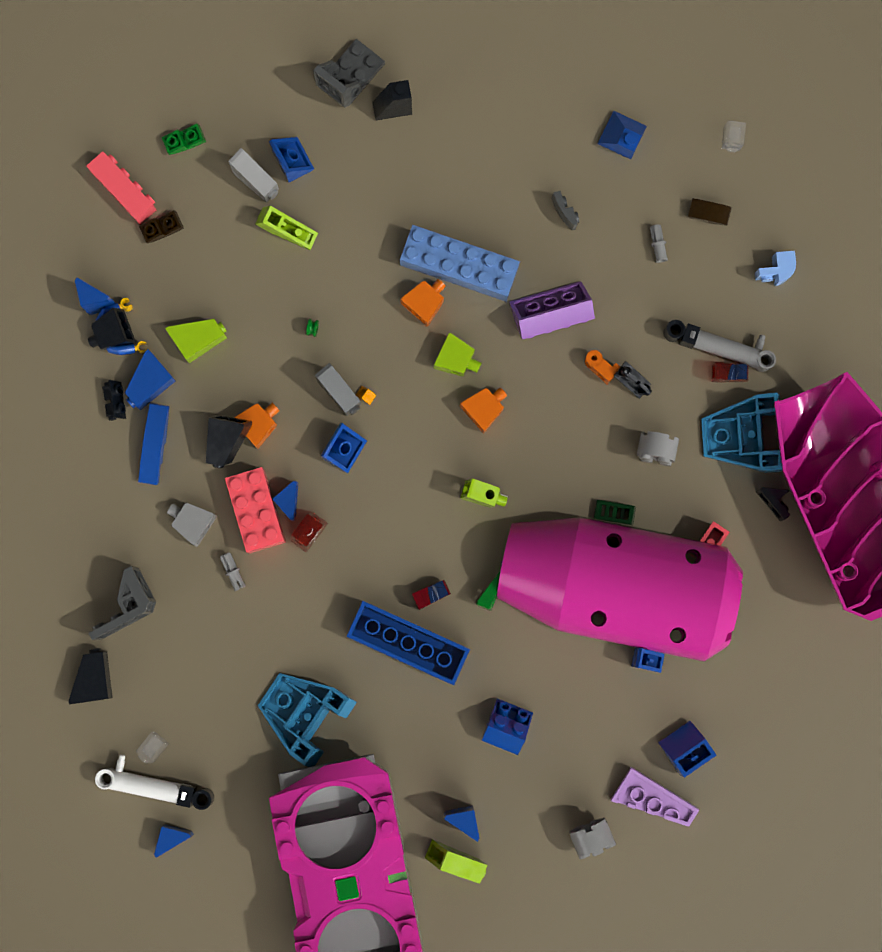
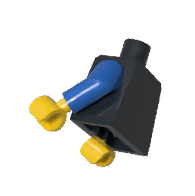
(113, 330)

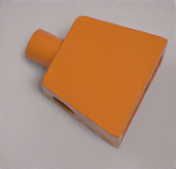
(424, 300)
(484, 407)
(262, 422)

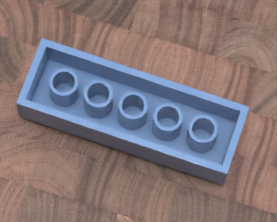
(459, 263)

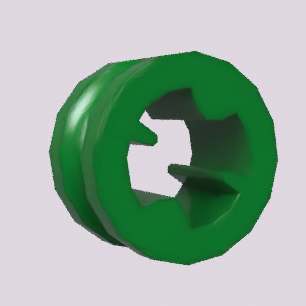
(312, 327)

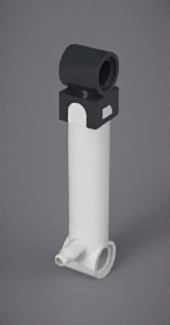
(181, 794)

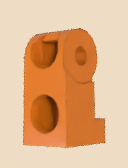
(600, 366)

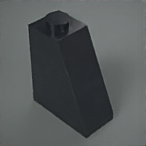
(393, 101)
(225, 439)
(92, 678)

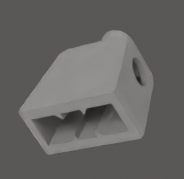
(191, 522)

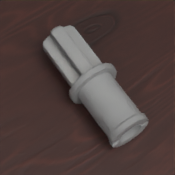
(658, 243)
(232, 571)

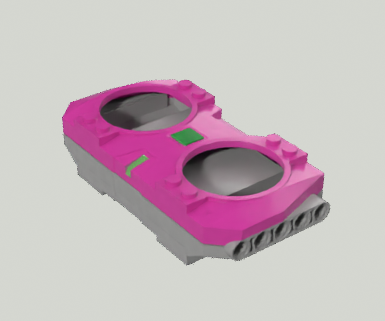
(345, 858)

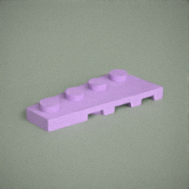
(649, 796)

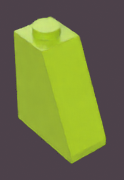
(197, 337)
(455, 862)

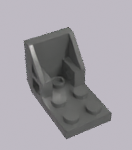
(349, 74)
(132, 589)

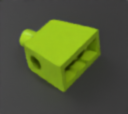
(456, 357)
(475, 492)

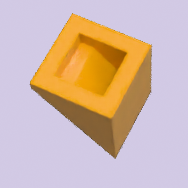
(365, 395)

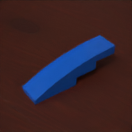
(153, 444)

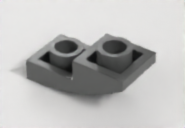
(568, 215)

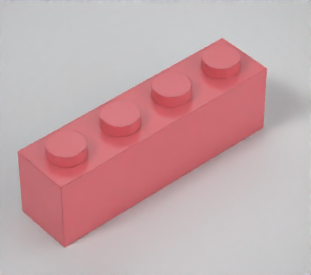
(121, 187)

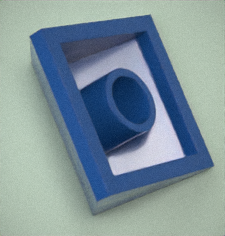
(291, 157)
(91, 298)
(343, 448)
(464, 820)

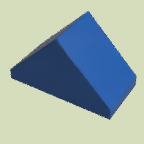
(288, 500)
(647, 660)
(170, 837)

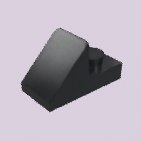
(771, 499)

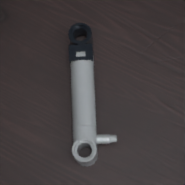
(692, 336)

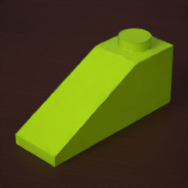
(286, 227)

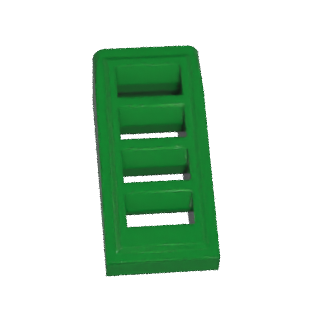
(489, 596)

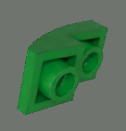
(183, 140)

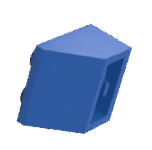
(507, 726)
(687, 749)

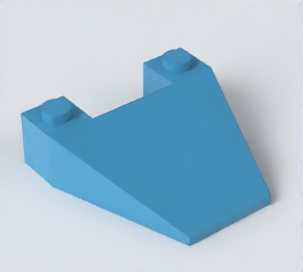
(737, 434)
(297, 710)

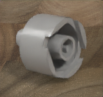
(658, 448)
(592, 838)

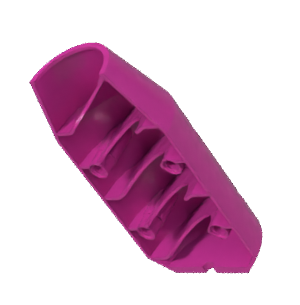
(835, 455)
(641, 588)

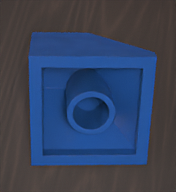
(622, 135)

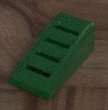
(632, 509)

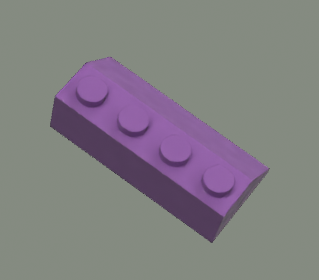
(552, 310)

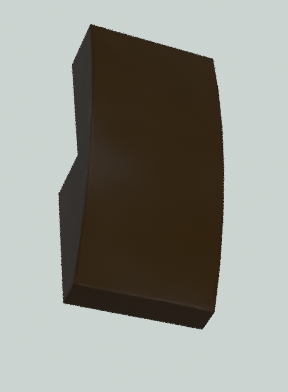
(709, 211)
(162, 227)

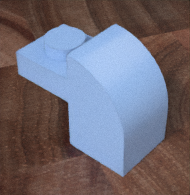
(783, 268)

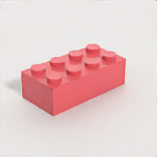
(255, 510)

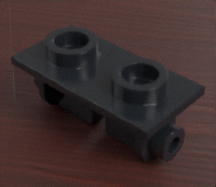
(633, 380)
(114, 391)

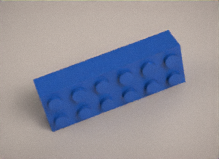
(408, 643)

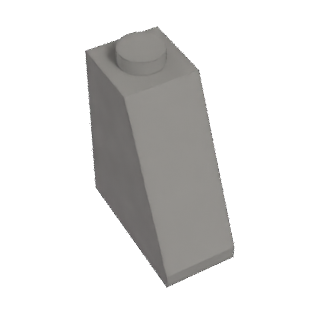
(253, 175)

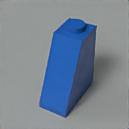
(148, 381)

